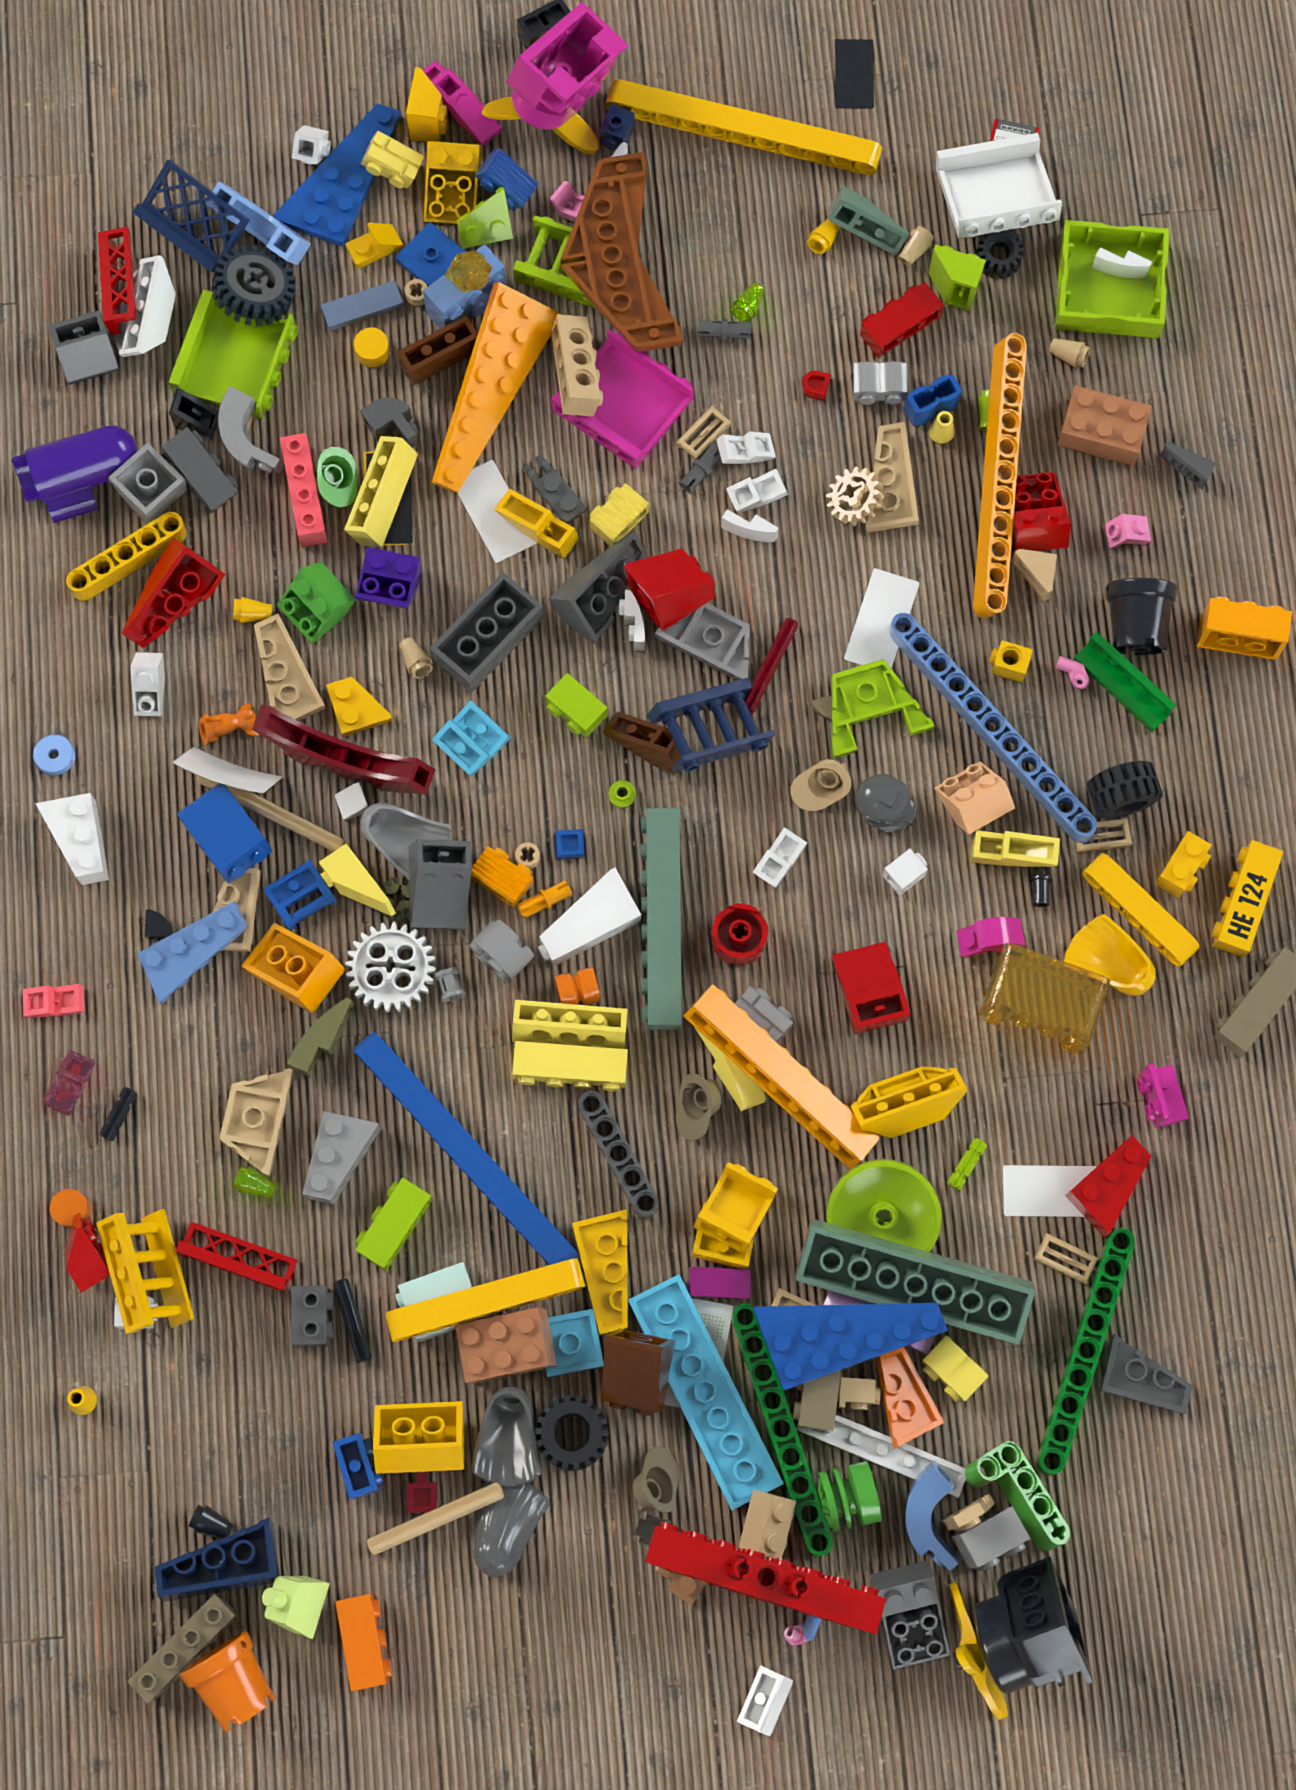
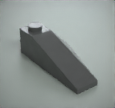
(593, 593)

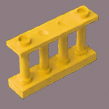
(126, 1275)

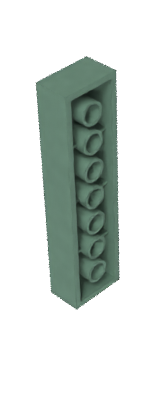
(899, 1274)

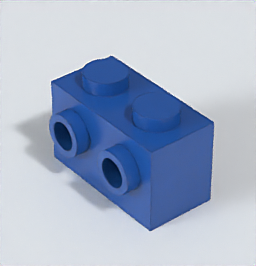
(356, 1465)

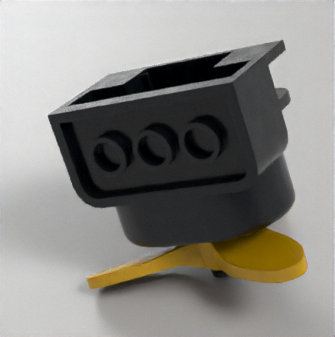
(1023, 1635)

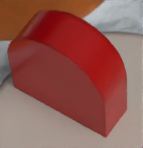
(816, 384)

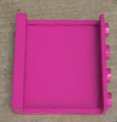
(637, 401)

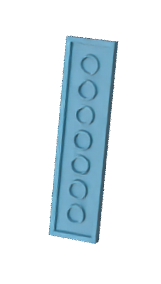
(707, 1394)

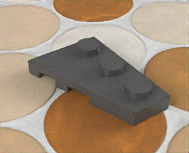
(1141, 1379)

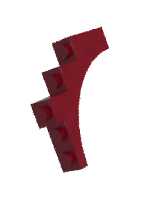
(343, 758)

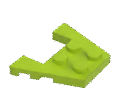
(867, 694)

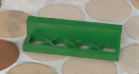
(1125, 682)

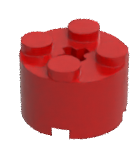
(754, 938)

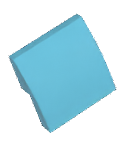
(471, 738)

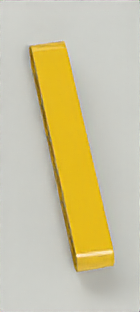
(485, 1300)

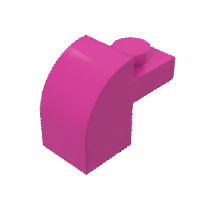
(990, 935)

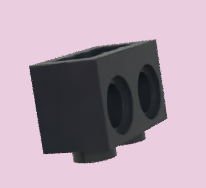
(538, 22)

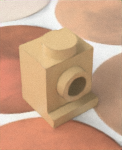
(858, 1393)

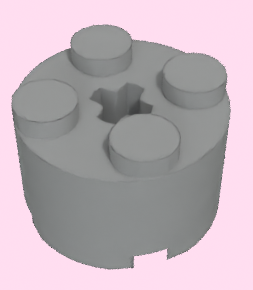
(502, 950)

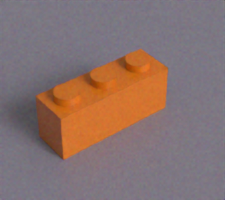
(363, 1642)

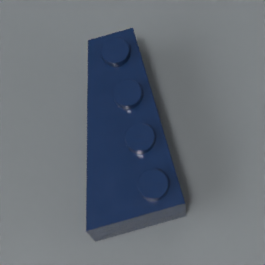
(223, 1565)

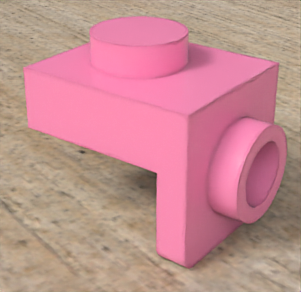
(567, 201)
(1128, 529)

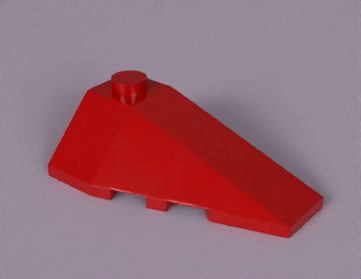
(172, 589)

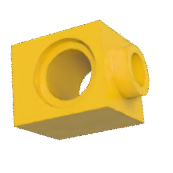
(1018, 653)

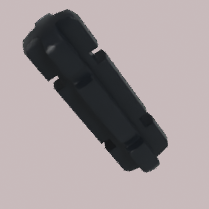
(118, 1114)

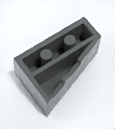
(199, 469)

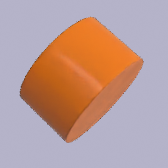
(67, 1204)

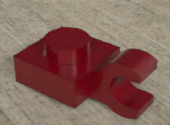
(421, 1494)

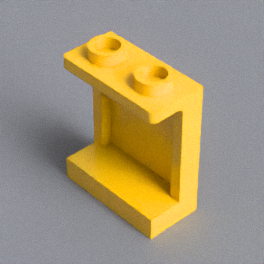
(736, 1207)

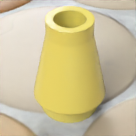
(942, 428)

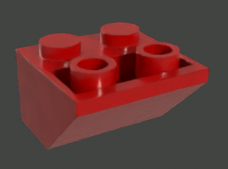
(84, 1254)

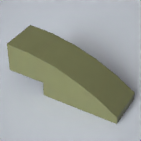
(320, 1038)

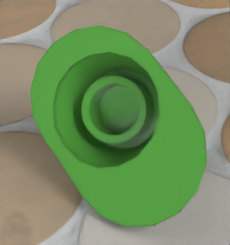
(337, 476)

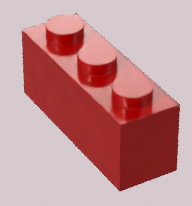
(901, 319)

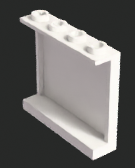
(996, 186)

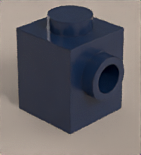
(616, 127)

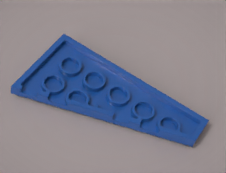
(336, 191)
(829, 1338)

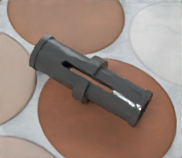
(724, 329)
(700, 469)

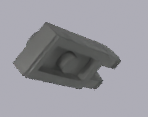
(555, 491)

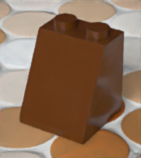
(636, 1371)

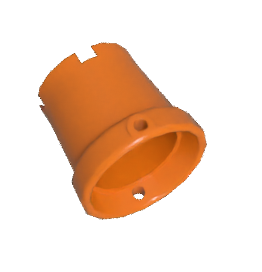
(230, 1681)

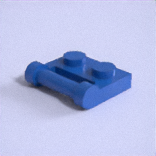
(295, 887)

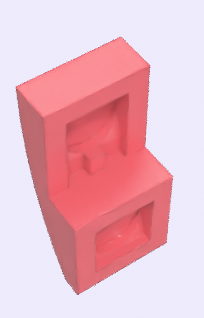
(53, 1001)

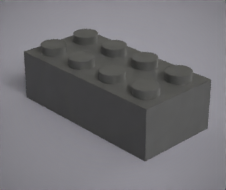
(487, 632)

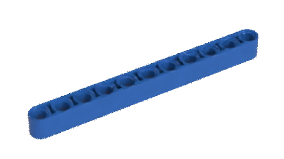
(464, 1150)

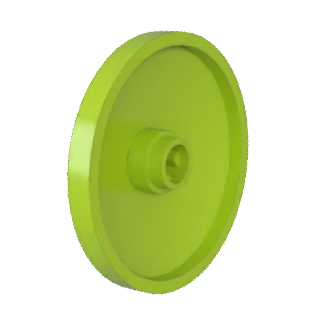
(888, 1203)

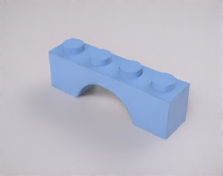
(263, 225)

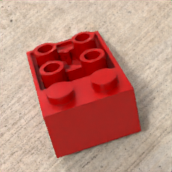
(1039, 514)
(871, 988)

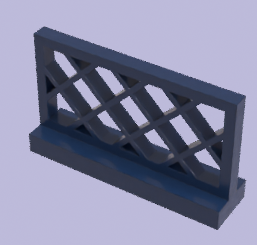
(175, 231)

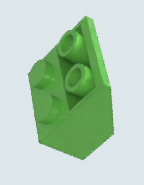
(315, 601)

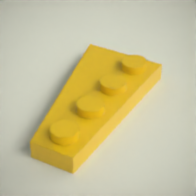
(604, 1263)

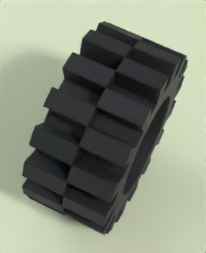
(1005, 240)

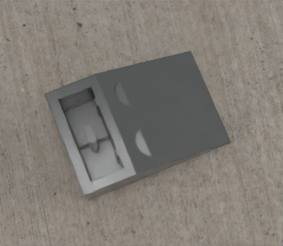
(439, 883)
(911, 1615)

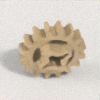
(853, 495)

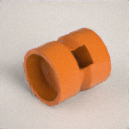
(578, 988)

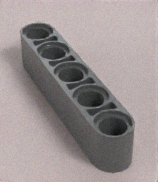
(614, 1141)

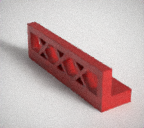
(111, 276)
(232, 1266)

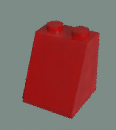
(669, 586)

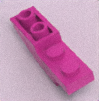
(462, 104)

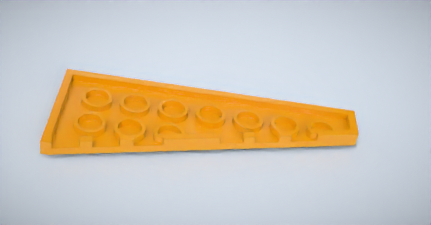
(503, 354)

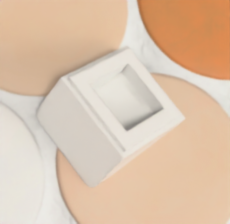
(351, 801)

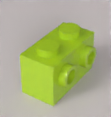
(575, 706)

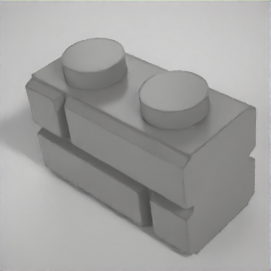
(764, 1014)

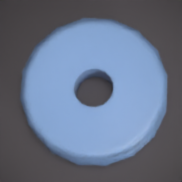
(58, 765)

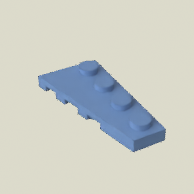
(183, 953)

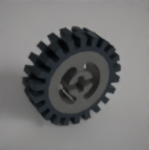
(253, 297)

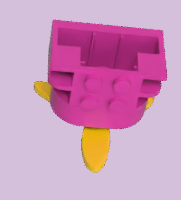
(559, 76)

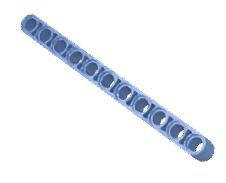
(994, 740)

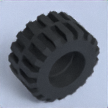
(1124, 789)
(564, 1408)

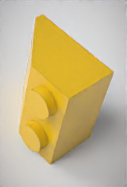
(425, 110)

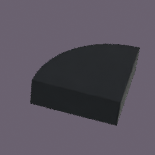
(156, 926)

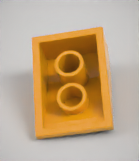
(294, 967)

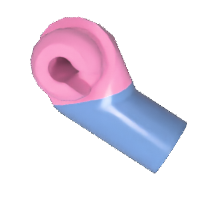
(803, 1632)

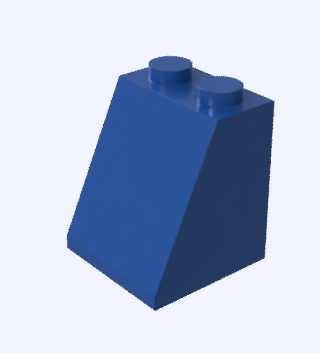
(225, 832)

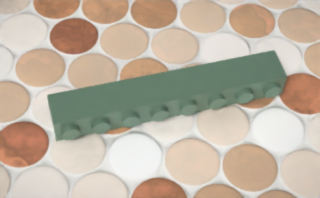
(663, 919)

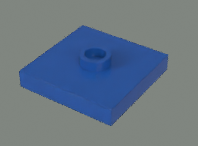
(428, 254)

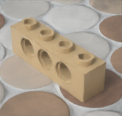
(576, 365)

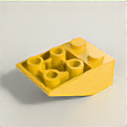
(451, 181)

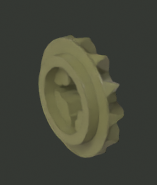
(390, 888)

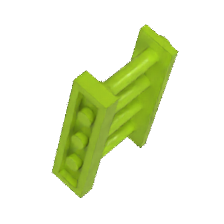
(548, 280)

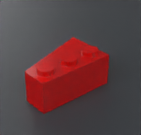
(1109, 1186)

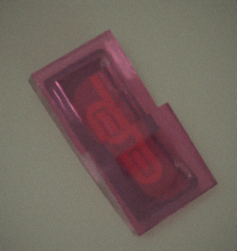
(70, 1082)

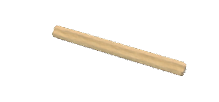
(281, 816)

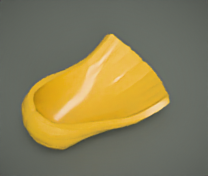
(1112, 953)

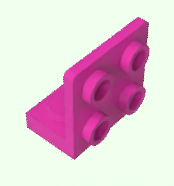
(1162, 1095)

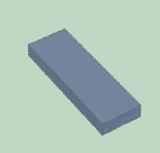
(362, 305)

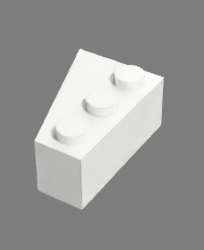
(78, 834)

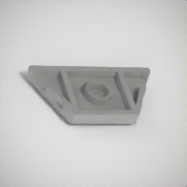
(712, 639)

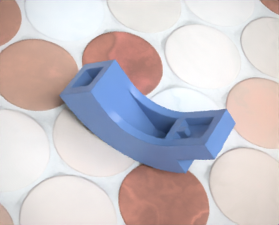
(924, 1494)

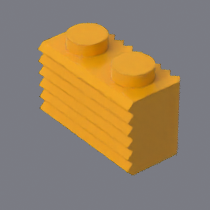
(501, 876)

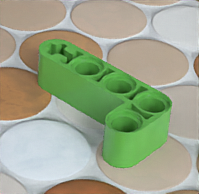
(1021, 1498)

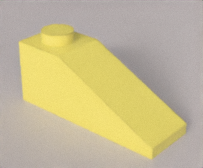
(353, 880)

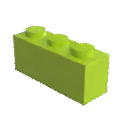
(393, 1223)

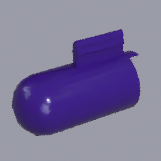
(69, 467)

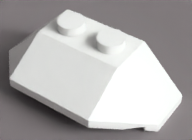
(153, 309)

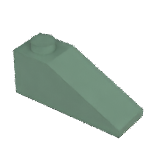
(866, 221)

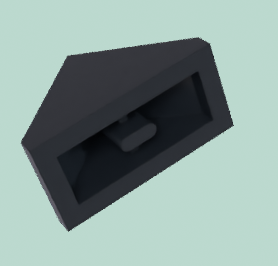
(193, 413)

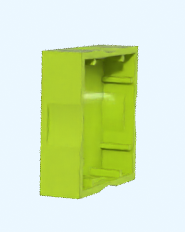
(1105, 302)

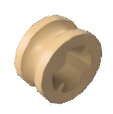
(415, 284)
(536, 855)

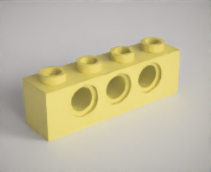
(569, 1024)

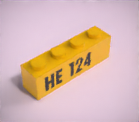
(1247, 898)

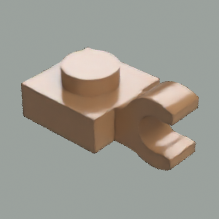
(682, 1586)

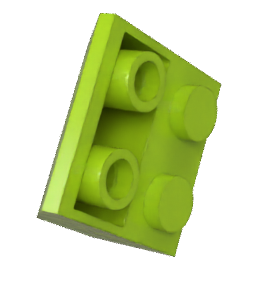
(956, 275)

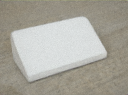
(765, 1701)

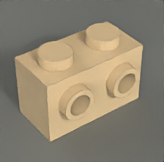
(767, 1524)

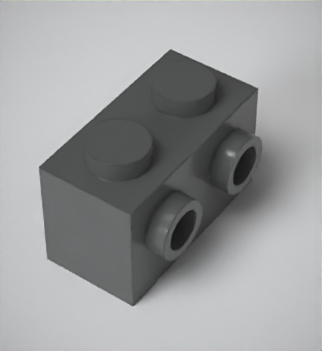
(311, 1316)

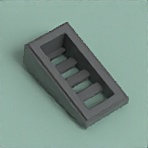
(1190, 464)

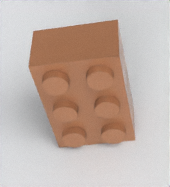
(1104, 425)
(506, 1345)

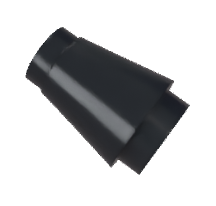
(210, 1523)

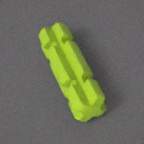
(967, 1164)

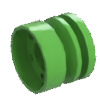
(849, 1497)

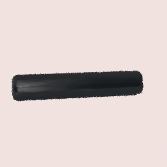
(352, 1320)

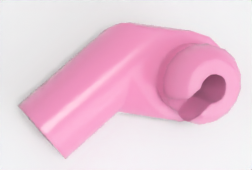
(1075, 670)

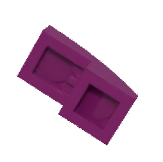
(719, 1283)

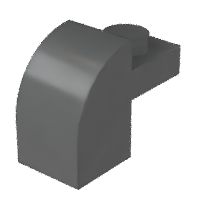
(389, 415)

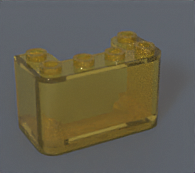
(1045, 996)

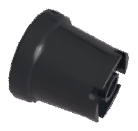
(1140, 614)

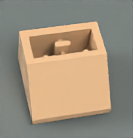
(975, 797)

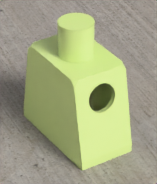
(295, 1603)

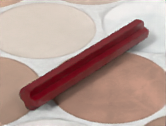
(770, 663)

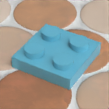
(575, 1343)

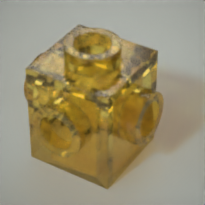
(469, 271)

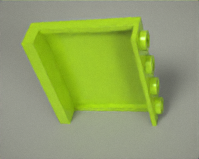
(231, 354)

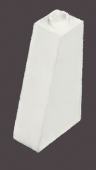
(592, 919)

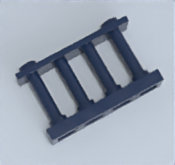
(710, 699)

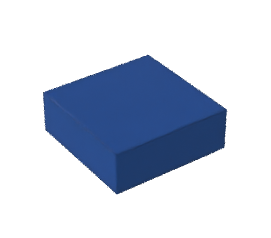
(569, 844)

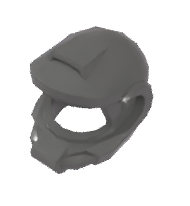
(885, 803)

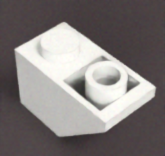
(147, 683)

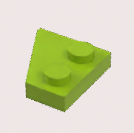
(486, 223)

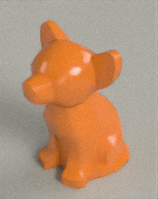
(218, 725)

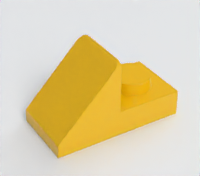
(376, 244)

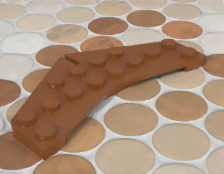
(605, 257)

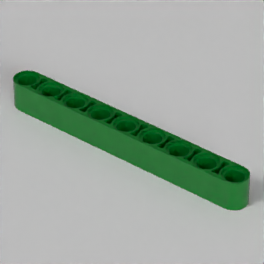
(1075, 1361)
(781, 1444)

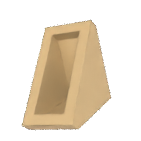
(1037, 569)

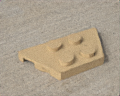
(256, 1118)

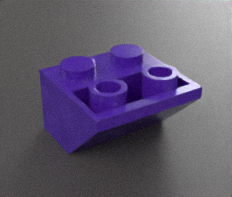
(389, 578)

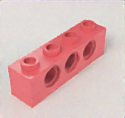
(303, 490)

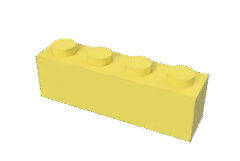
(381, 491)
(570, 1065)

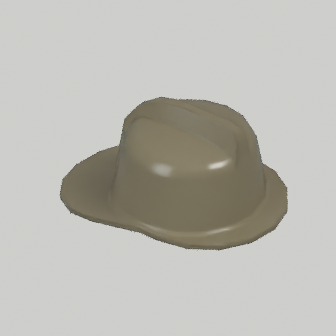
(696, 1105)
(658, 1482)

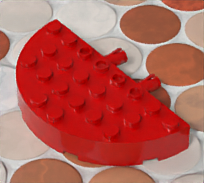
(765, 1578)

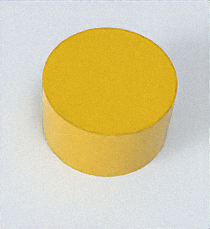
(371, 347)

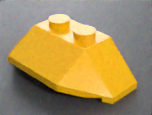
(909, 1101)

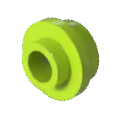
(618, 801)

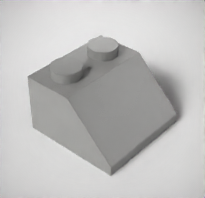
(148, 483)

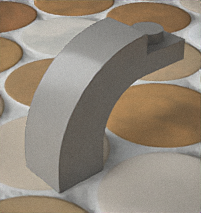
(233, 421)

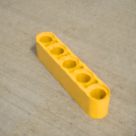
(121, 568)
(1140, 910)

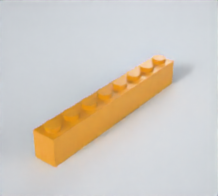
(781, 1076)

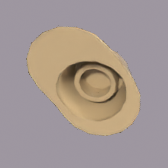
(821, 785)

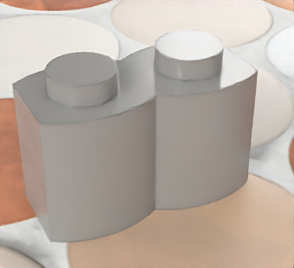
(880, 382)

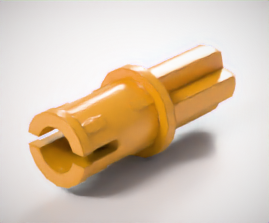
(544, 899)

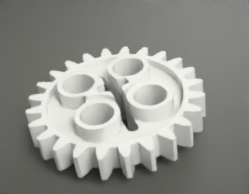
(387, 992)

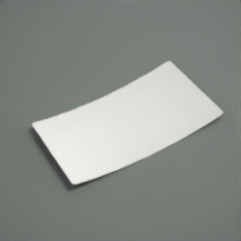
(225, 772)

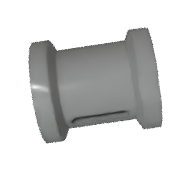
(450, 984)

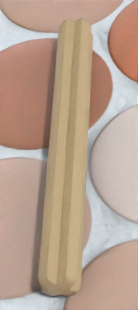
(435, 1518)

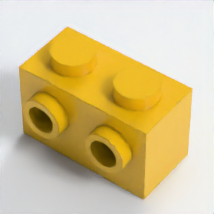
(1183, 864)

